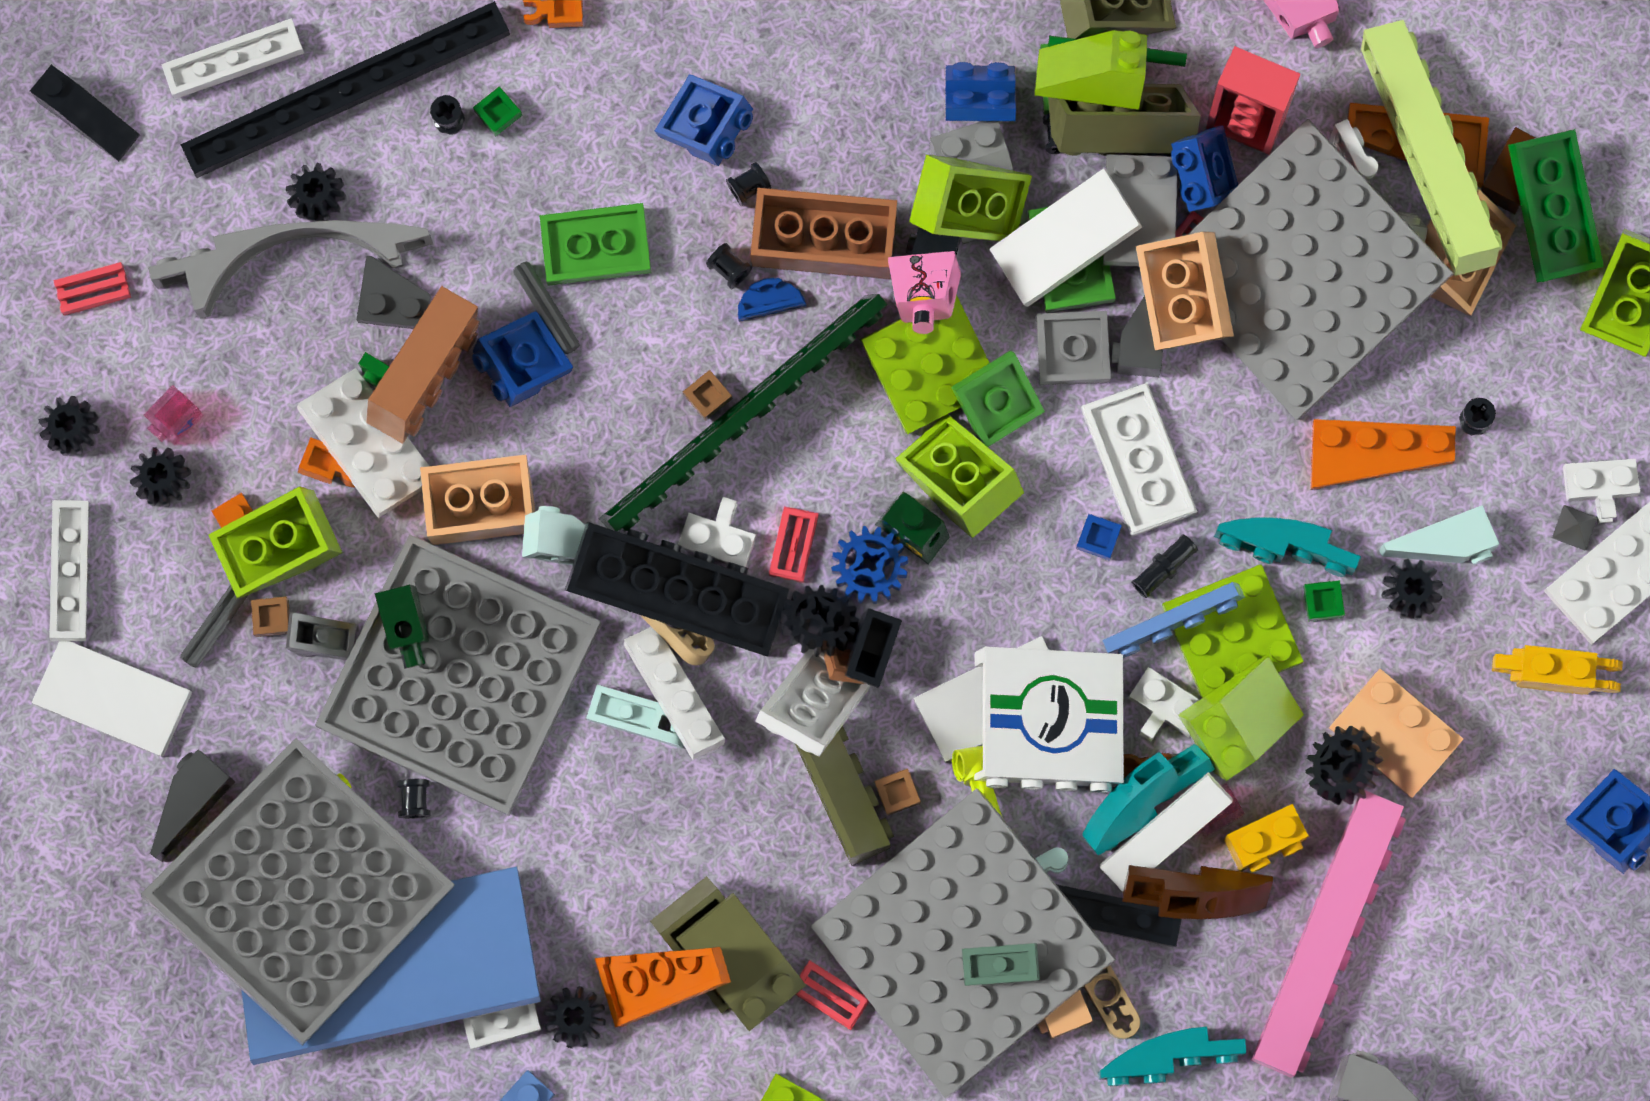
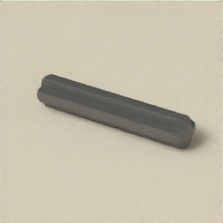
(546, 307)
(212, 628)

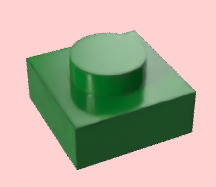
(497, 111)
(373, 369)
(1323, 601)

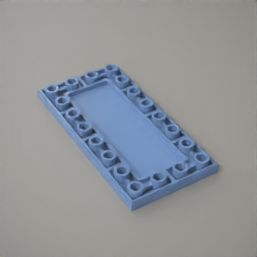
(455, 965)

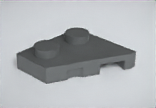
(389, 297)

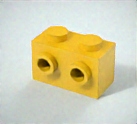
(1265, 838)

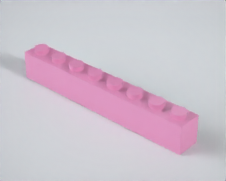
(1327, 934)

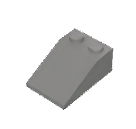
(975, 143)
(1151, 193)
(1366, 1080)

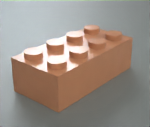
(823, 233)
(422, 365)

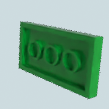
(1555, 205)

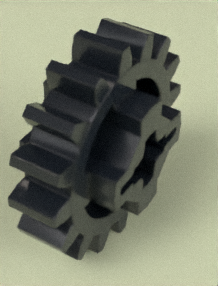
(819, 620)
(1344, 765)

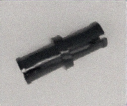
(1164, 566)

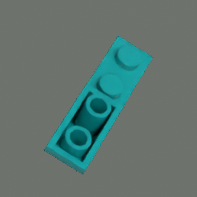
(1273, 536)
(1133, 802)
(1155, 1056)

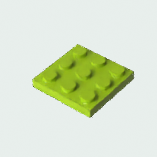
(923, 367)
(1237, 638)

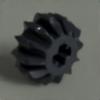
(323, 200)
(83, 426)
(160, 490)
(1413, 601)
(575, 1030)

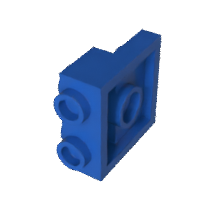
(980, 92)
(705, 119)
(1204, 168)
(520, 359)
(1615, 821)

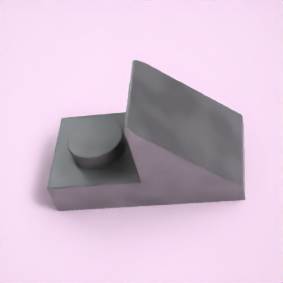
(319, 636)

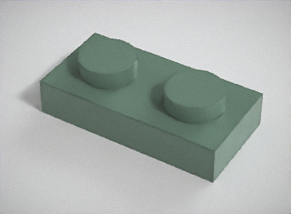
(1000, 964)

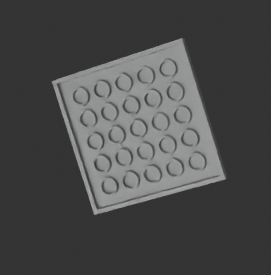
(1315, 268)
(488, 681)
(298, 891)
(951, 891)

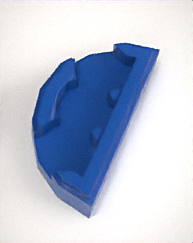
(769, 297)

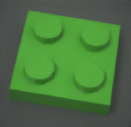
(998, 399)

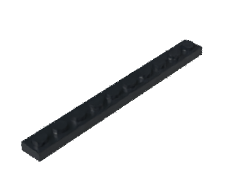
(345, 89)

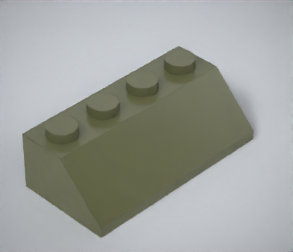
(1162, 119)
(847, 800)

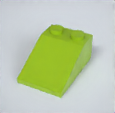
(1095, 69)
(969, 199)
(1623, 297)
(961, 475)
(275, 542)
(1242, 718)

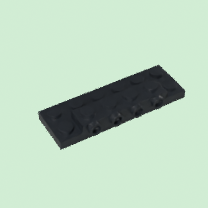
(677, 588)

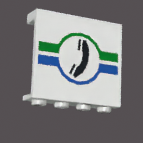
(1051, 719)

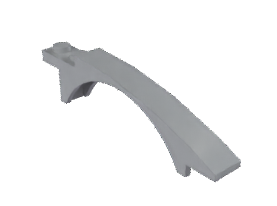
(210, 270)

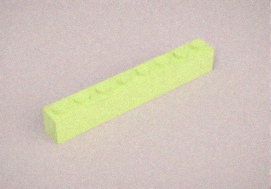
(1431, 148)

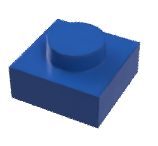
(1098, 537)

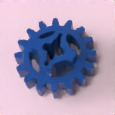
(855, 572)

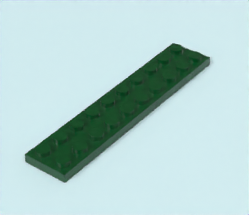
(733, 422)

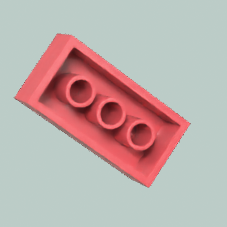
(1252, 99)

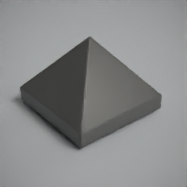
(1574, 527)

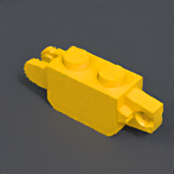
(1557, 670)

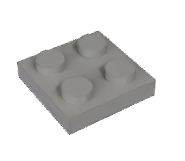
(1073, 348)

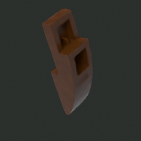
(1209, 895)

